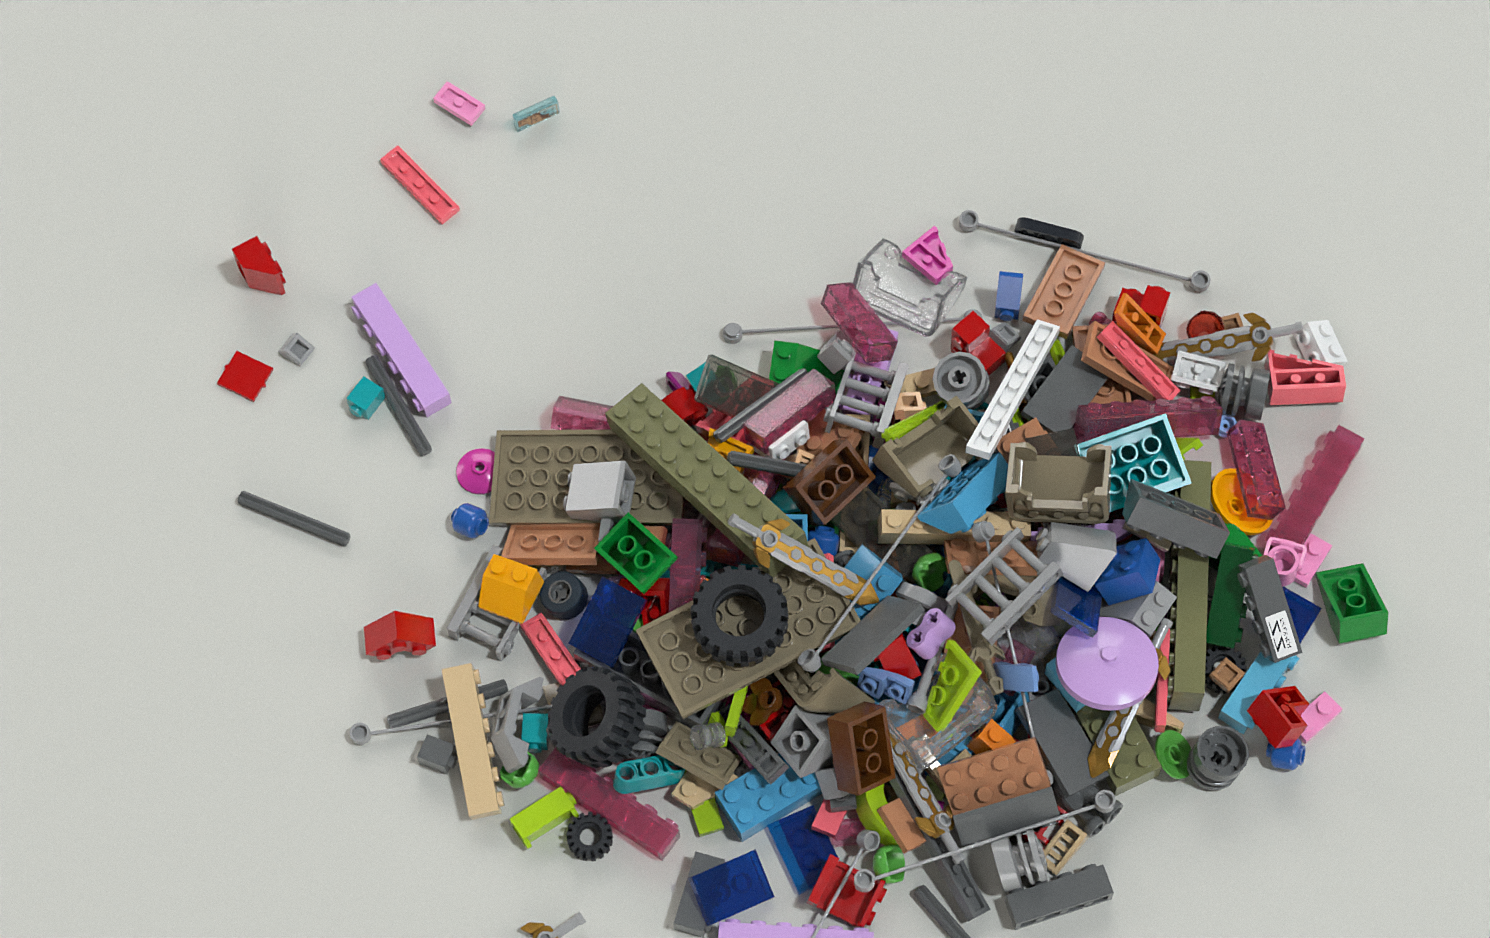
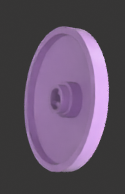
(1109, 669)

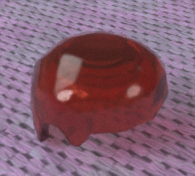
(1204, 323)

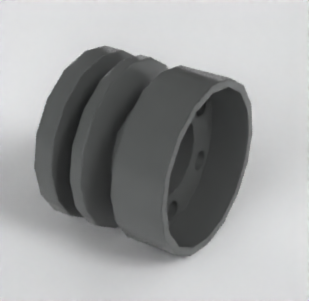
(1244, 391)
(651, 737)
(1224, 748)

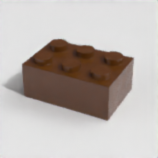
(829, 482)
(861, 748)

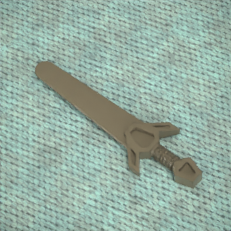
(980, 649)

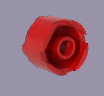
(683, 404)

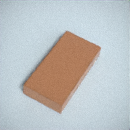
(901, 825)

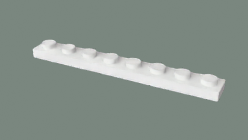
(1012, 390)

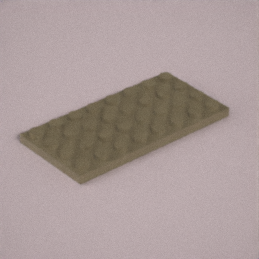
(535, 468)
(699, 681)

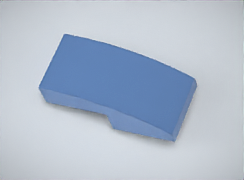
(1017, 676)
(880, 682)

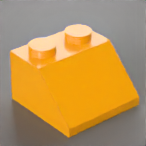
(509, 588)

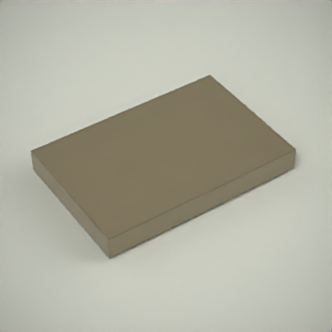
(710, 764)

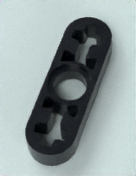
(1049, 232)

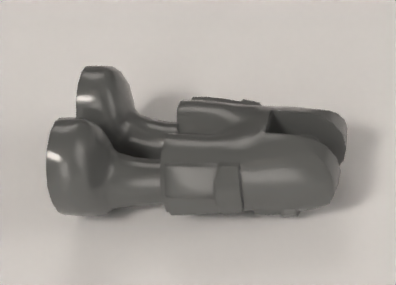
(1093, 823)

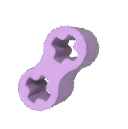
(930, 633)

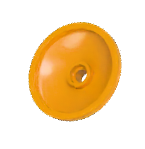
(1229, 503)

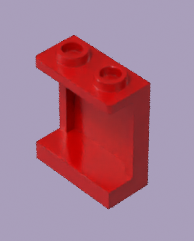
(851, 905)

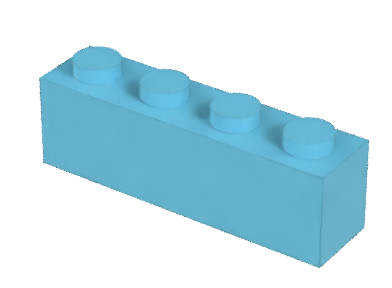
(1260, 676)

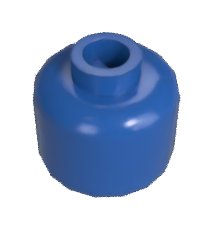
(469, 520)
(826, 539)
(1287, 757)

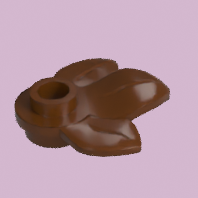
(759, 702)

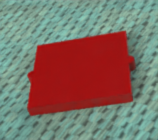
(245, 376)

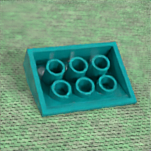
(1142, 453)

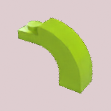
(867, 808)

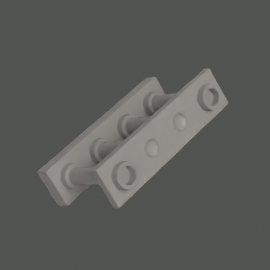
(883, 412)
(1010, 609)
(460, 622)

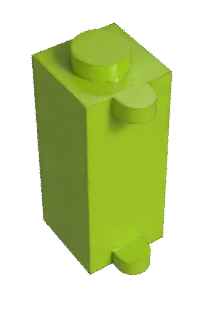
(543, 815)

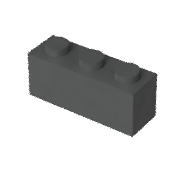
(689, 916)

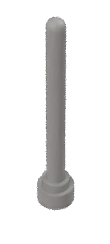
(918, 700)

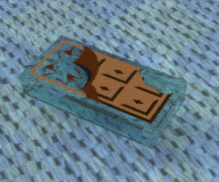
(536, 113)

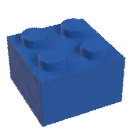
(1129, 573)

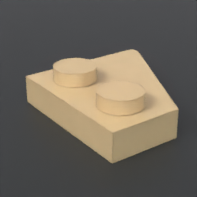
(695, 791)

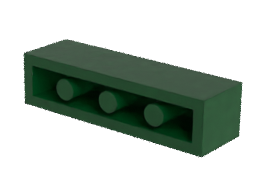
(1229, 597)

